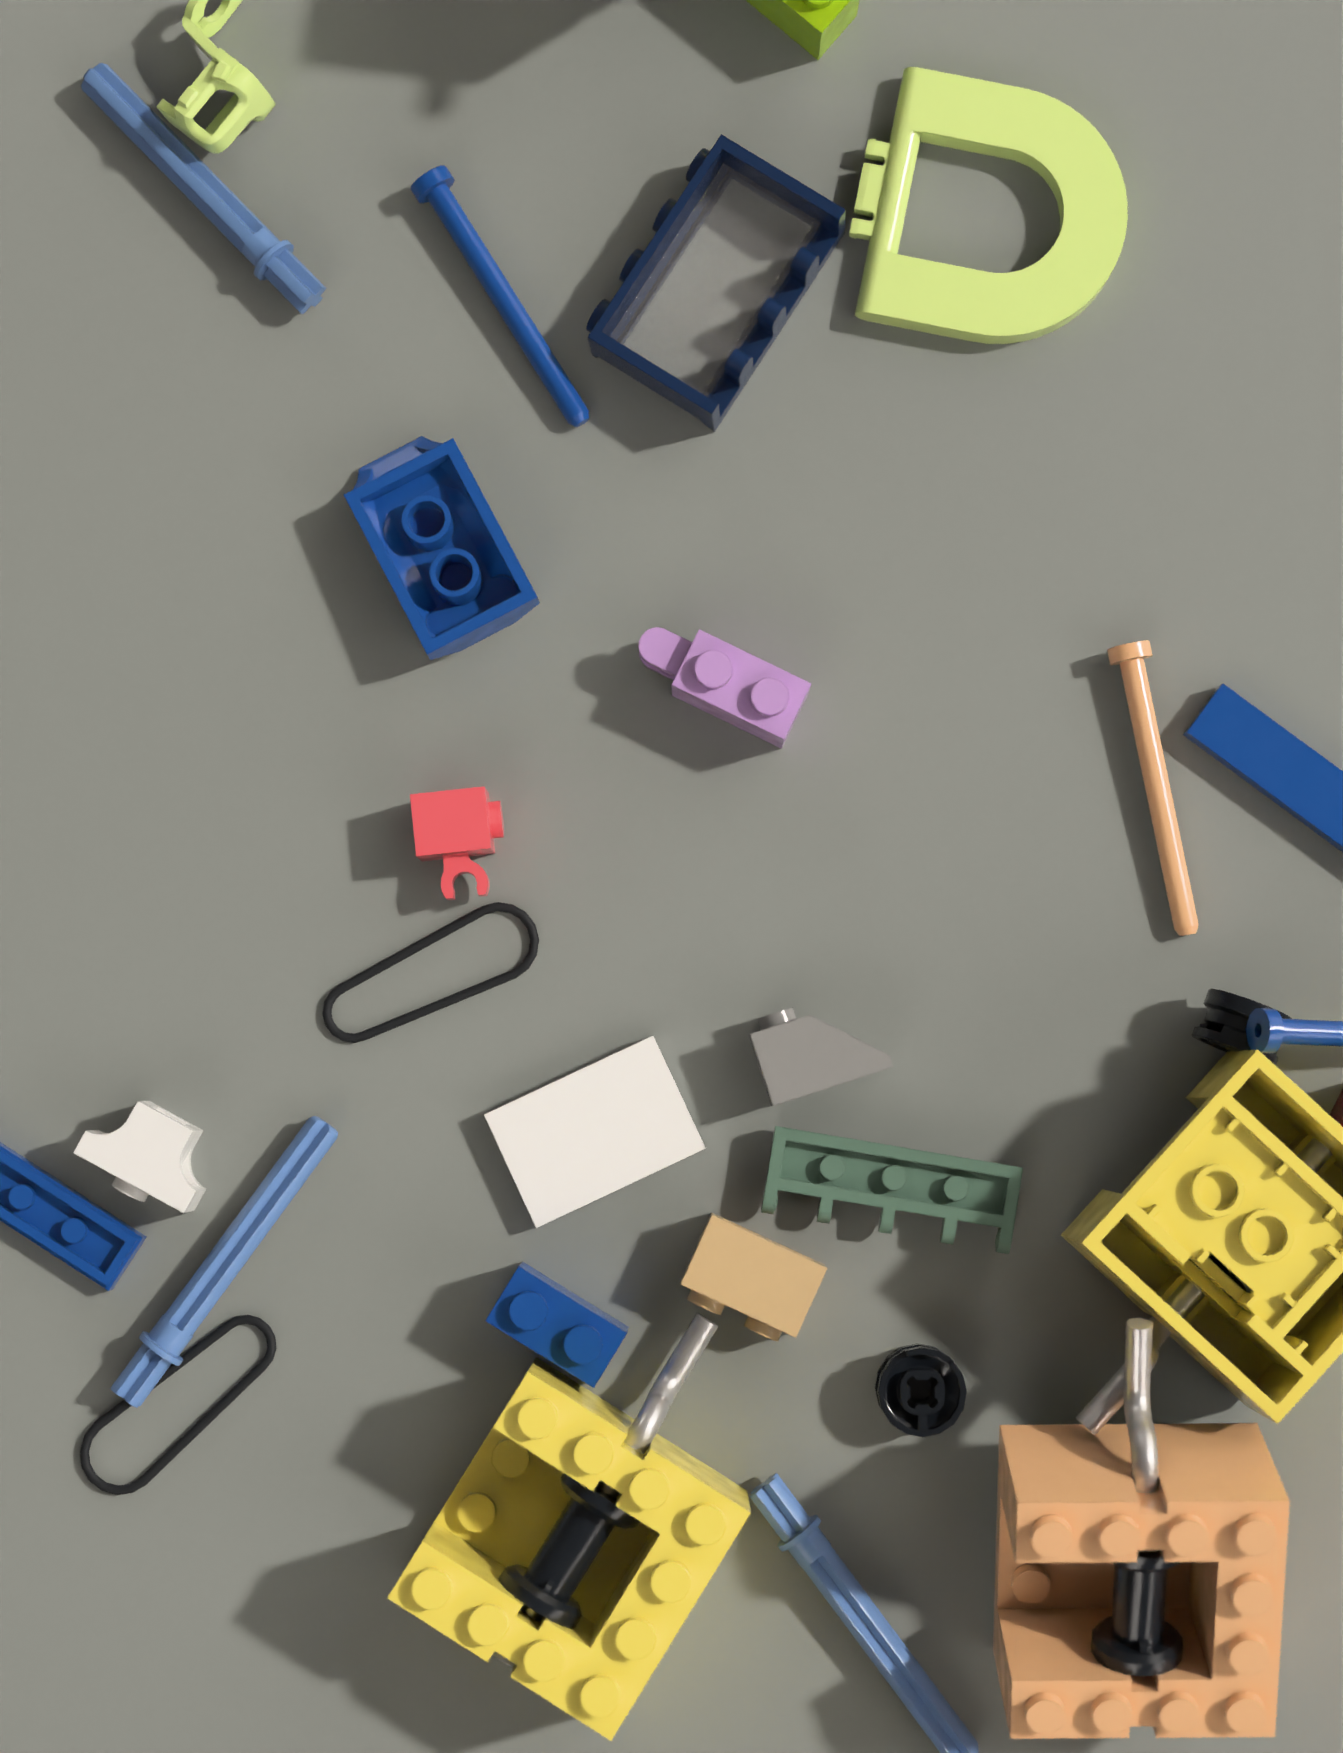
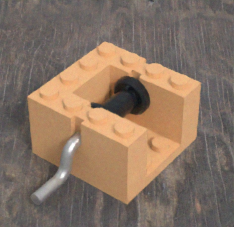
(1139, 1574)

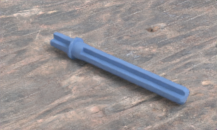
(203, 188)
(176, 1327)
(860, 1615)

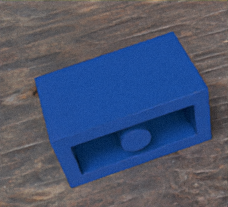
(557, 1324)

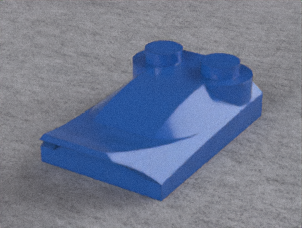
(440, 546)

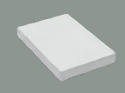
(594, 1131)

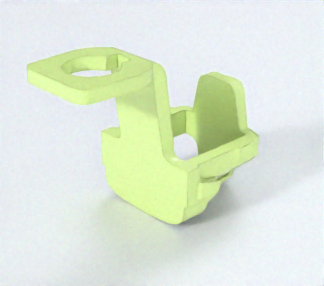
(223, 72)

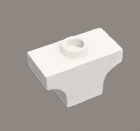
(148, 1156)

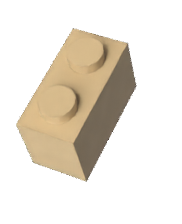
(753, 1277)

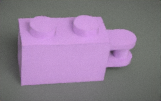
(727, 682)

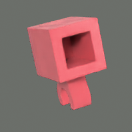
(453, 828)

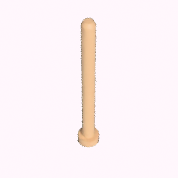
(1156, 782)

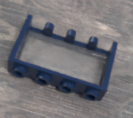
(716, 280)

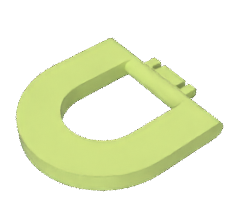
(1007, 125)

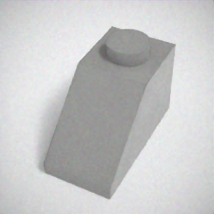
(809, 1056)

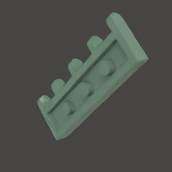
(894, 1181)

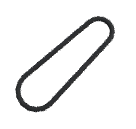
(442, 1003)
(199, 1426)

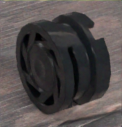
(1227, 1022)
(920, 1390)

